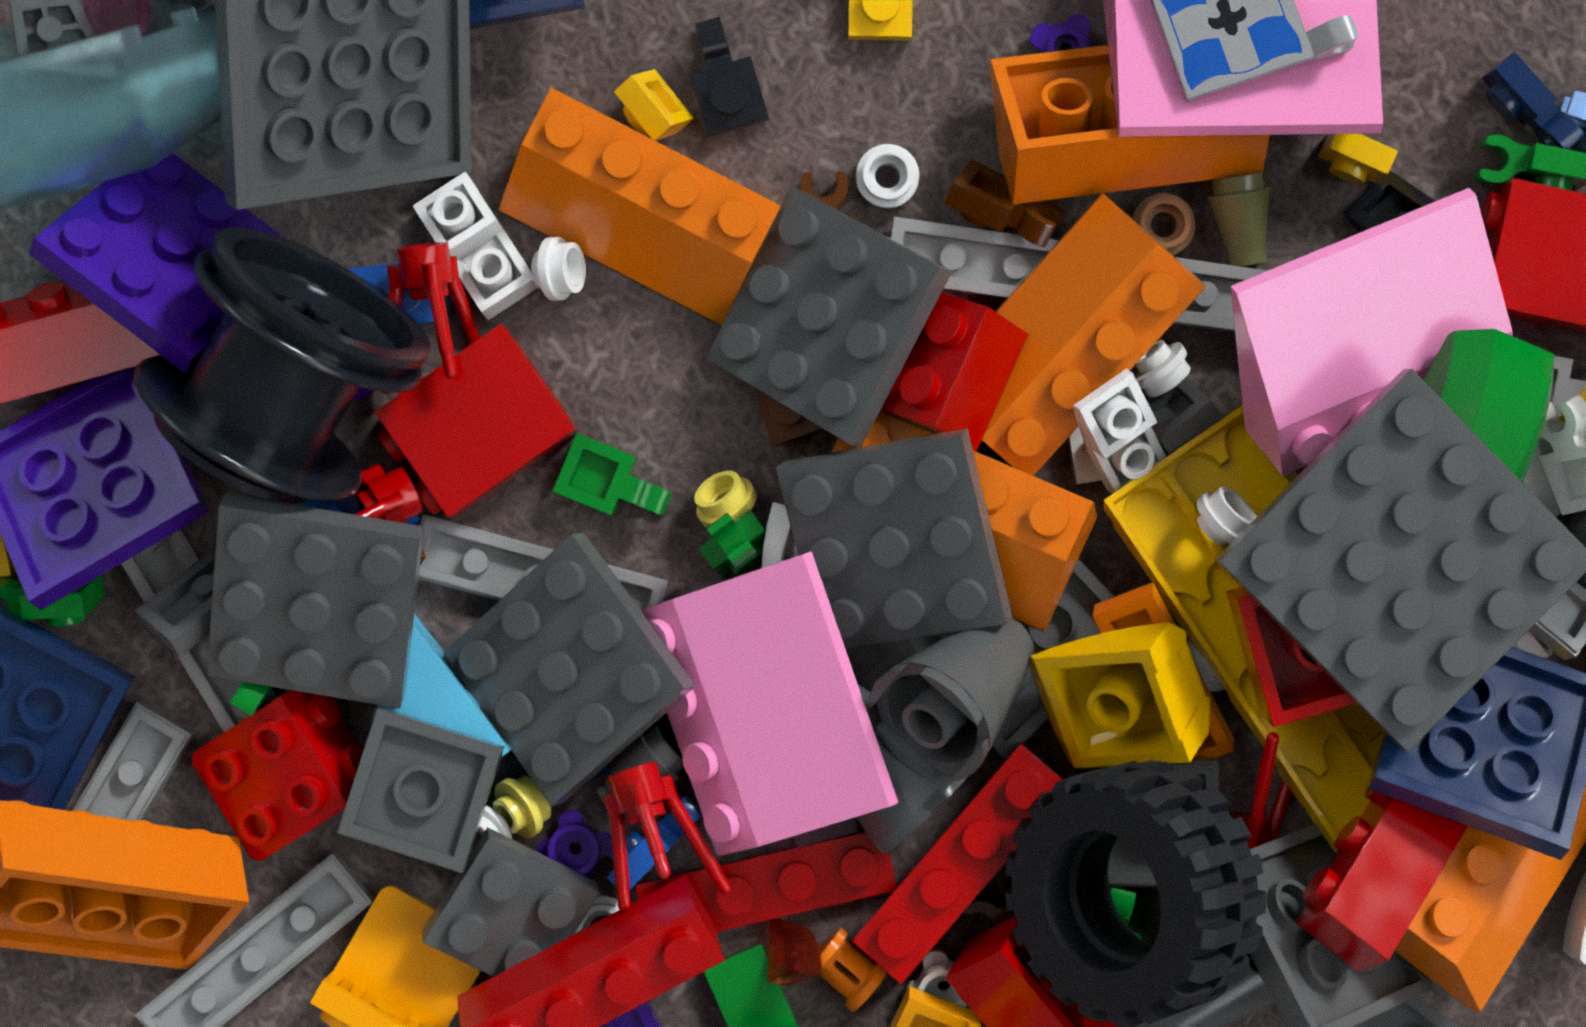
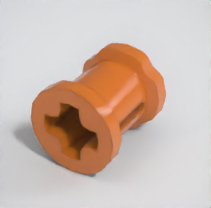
(867, 974)

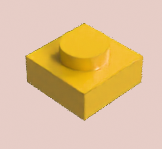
(880, 20)
(652, 105)
(1357, 157)

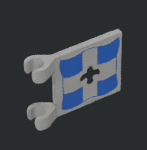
(1242, 40)

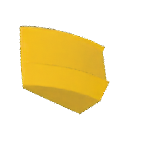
(1124, 696)

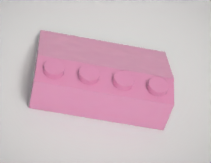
(1311, 98)
(1353, 315)
(775, 711)

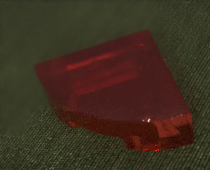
(792, 953)

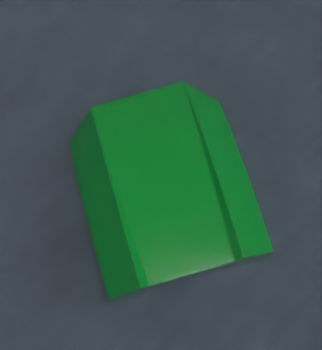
(1497, 390)

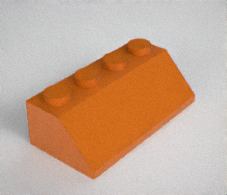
(1064, 140)
(637, 206)
(1087, 318)
(1033, 525)
(114, 886)
(1483, 911)

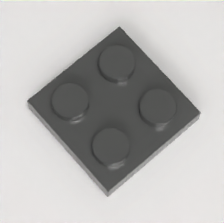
(420, 789)
(508, 906)

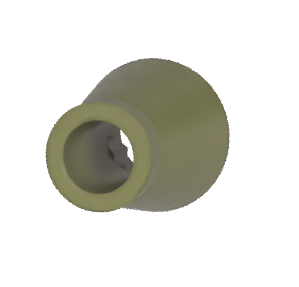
(1242, 216)

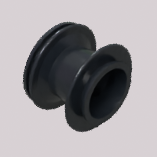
(281, 368)

